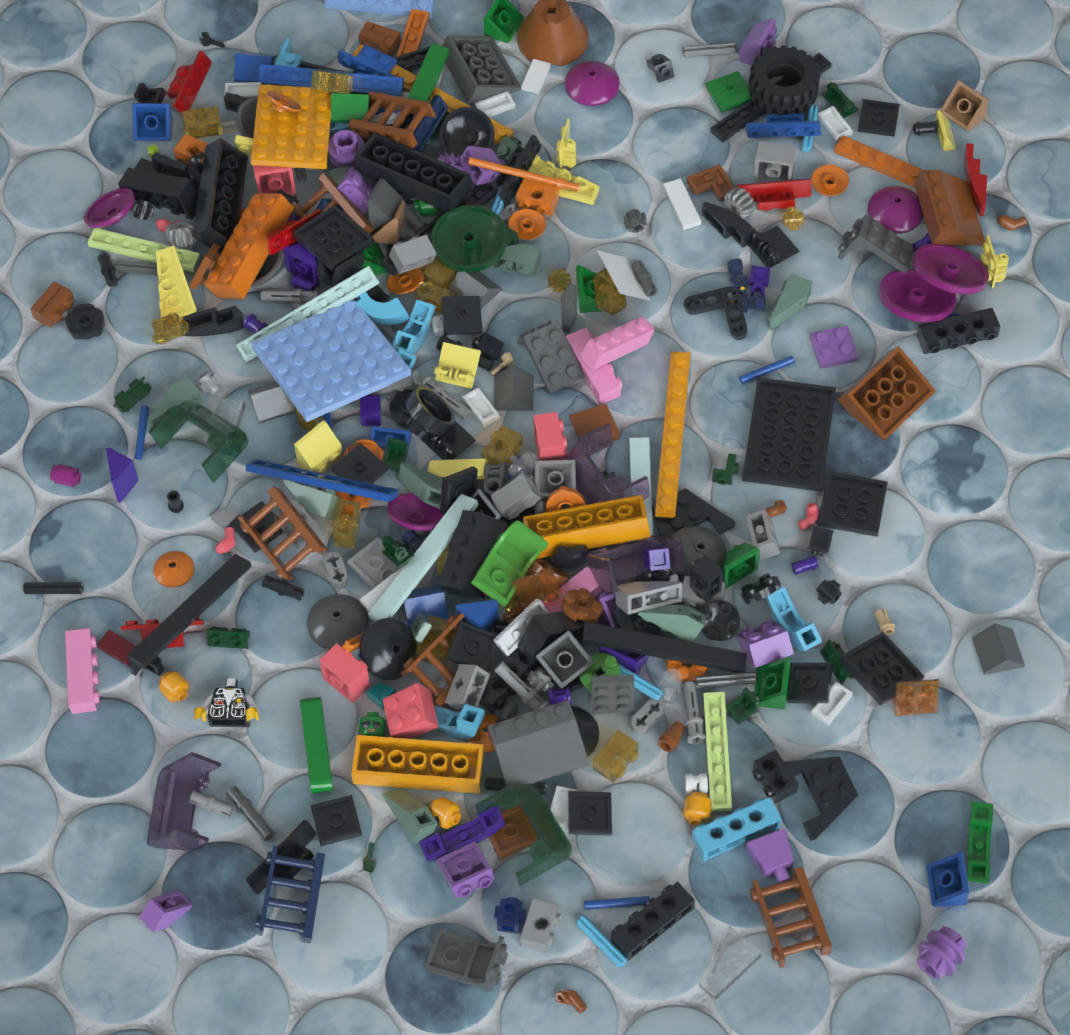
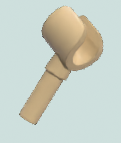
(507, 362)

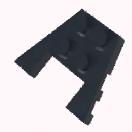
(692, 512)
(828, 786)

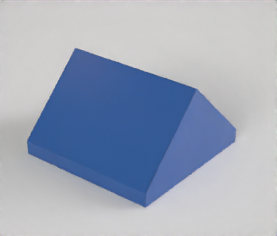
(248, 65)
(152, 121)
(425, 601)
(479, 614)
(948, 881)

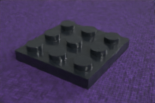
(333, 237)
(852, 503)
(879, 666)

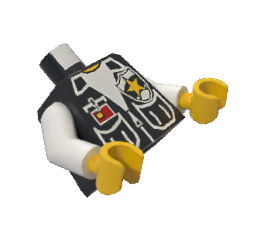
(228, 707)

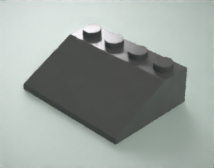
(479, 67)
(538, 745)

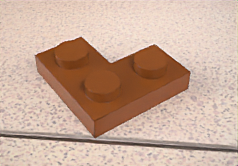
(711, 178)
(207, 263)

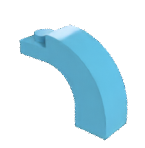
(801, 634)

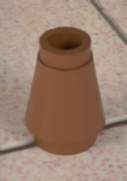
(670, 738)

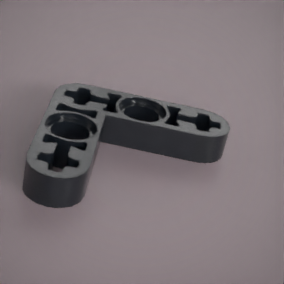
(722, 302)

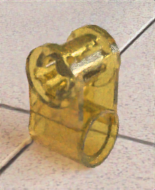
(433, 295)
(170, 327)

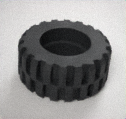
(789, 63)

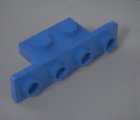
(368, 62)
(784, 126)

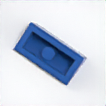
(381, 435)

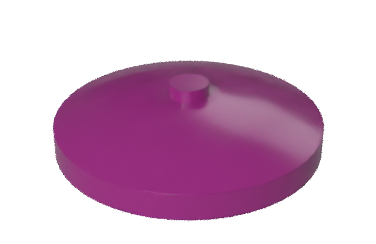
(950, 269)
(914, 297)

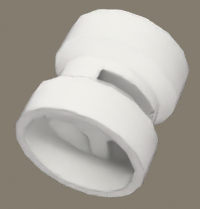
(691, 783)

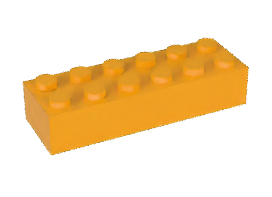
(592, 524)
(418, 764)

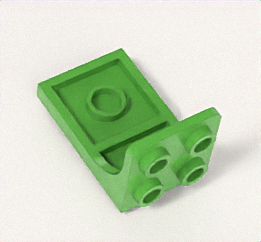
(508, 561)

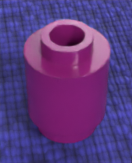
(65, 475)

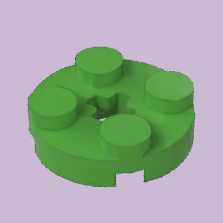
(601, 662)

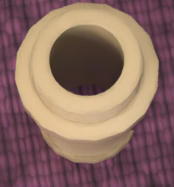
(884, 622)

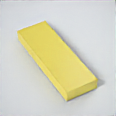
(447, 467)

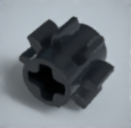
(142, 209)
(828, 591)

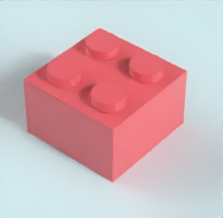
(272, 178)
(549, 437)
(345, 673)
(410, 712)

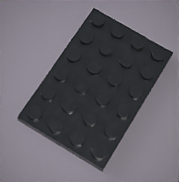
(789, 434)

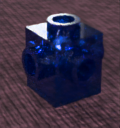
(510, 915)

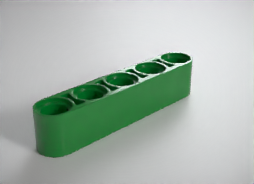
(429, 73)
(316, 745)

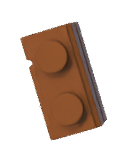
(380, 38)
(52, 304)

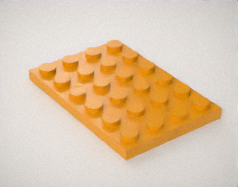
(292, 137)

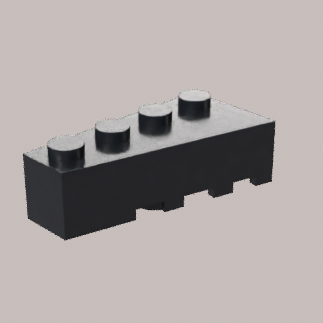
(547, 628)

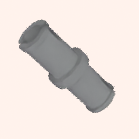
(211, 804)

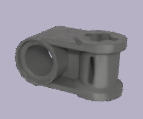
(495, 477)

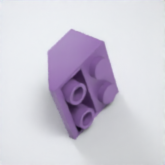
(758, 40)
(765, 643)

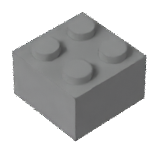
(774, 162)

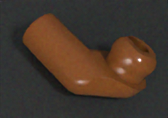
(1010, 223)
(779, 508)
(571, 997)

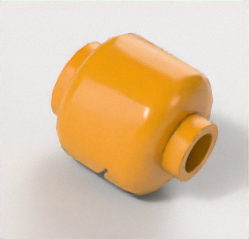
(174, 686)
(697, 808)
(445, 812)

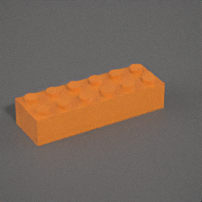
(248, 246)

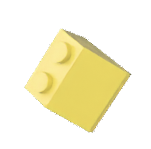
(318, 449)

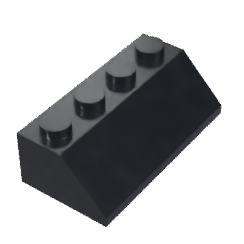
(468, 550)

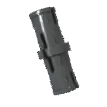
(644, 278)

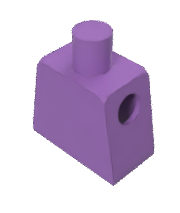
(478, 174)
(772, 855)

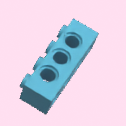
(730, 838)

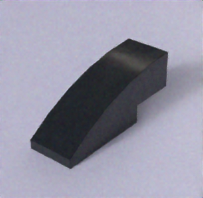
(728, 223)
(214, 322)

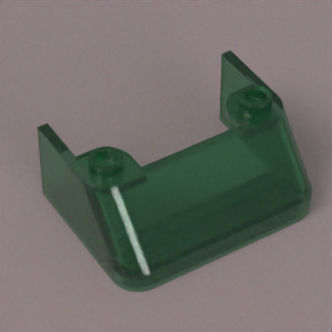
(224, 439)
(553, 844)

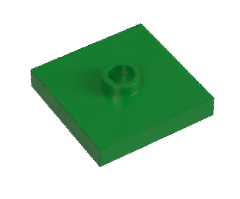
(729, 91)

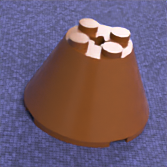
(552, 33)

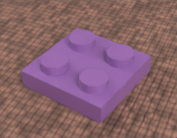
(833, 347)

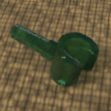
(369, 864)

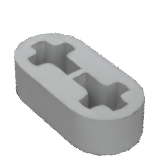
(333, 571)
(650, 720)

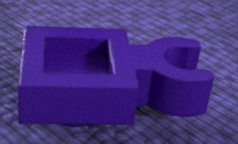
(759, 279)

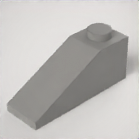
(647, 595)

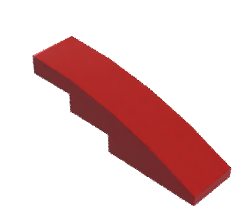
(976, 181)

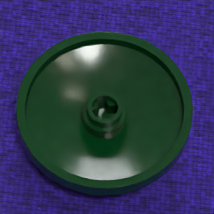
(469, 238)

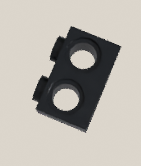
(771, 778)

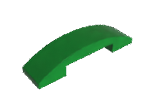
(979, 842)

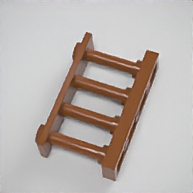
(403, 136)
(338, 199)
(301, 529)
(439, 695)
(805, 901)

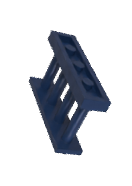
(427, 124)
(308, 907)

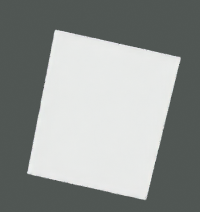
(623, 275)

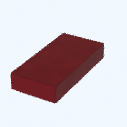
(116, 647)

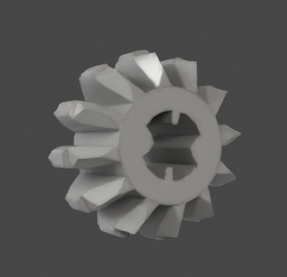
(739, 202)
(180, 234)

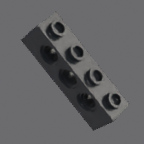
(948, 329)
(492, 699)
(666, 918)

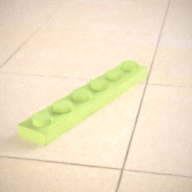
(138, 248)
(717, 751)

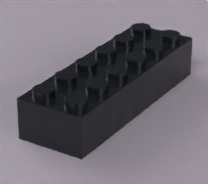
(413, 172)
(219, 194)

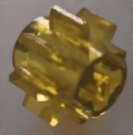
(793, 218)
(559, 280)

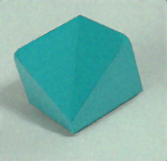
(379, 692)

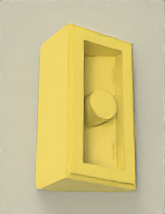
(944, 132)

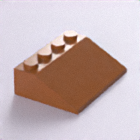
(948, 209)
(887, 393)

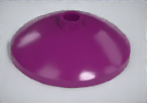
(592, 83)
(109, 208)
(896, 216)
(413, 513)

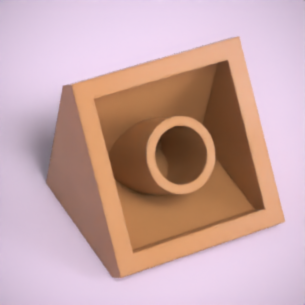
(965, 106)
(391, 230)

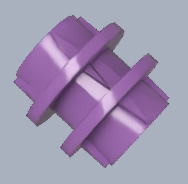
(344, 147)
(941, 952)

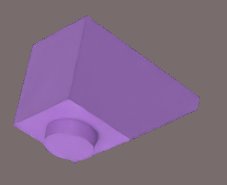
(164, 910)

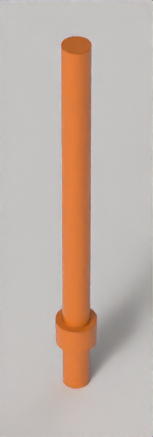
(557, 182)

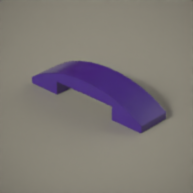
(474, 831)

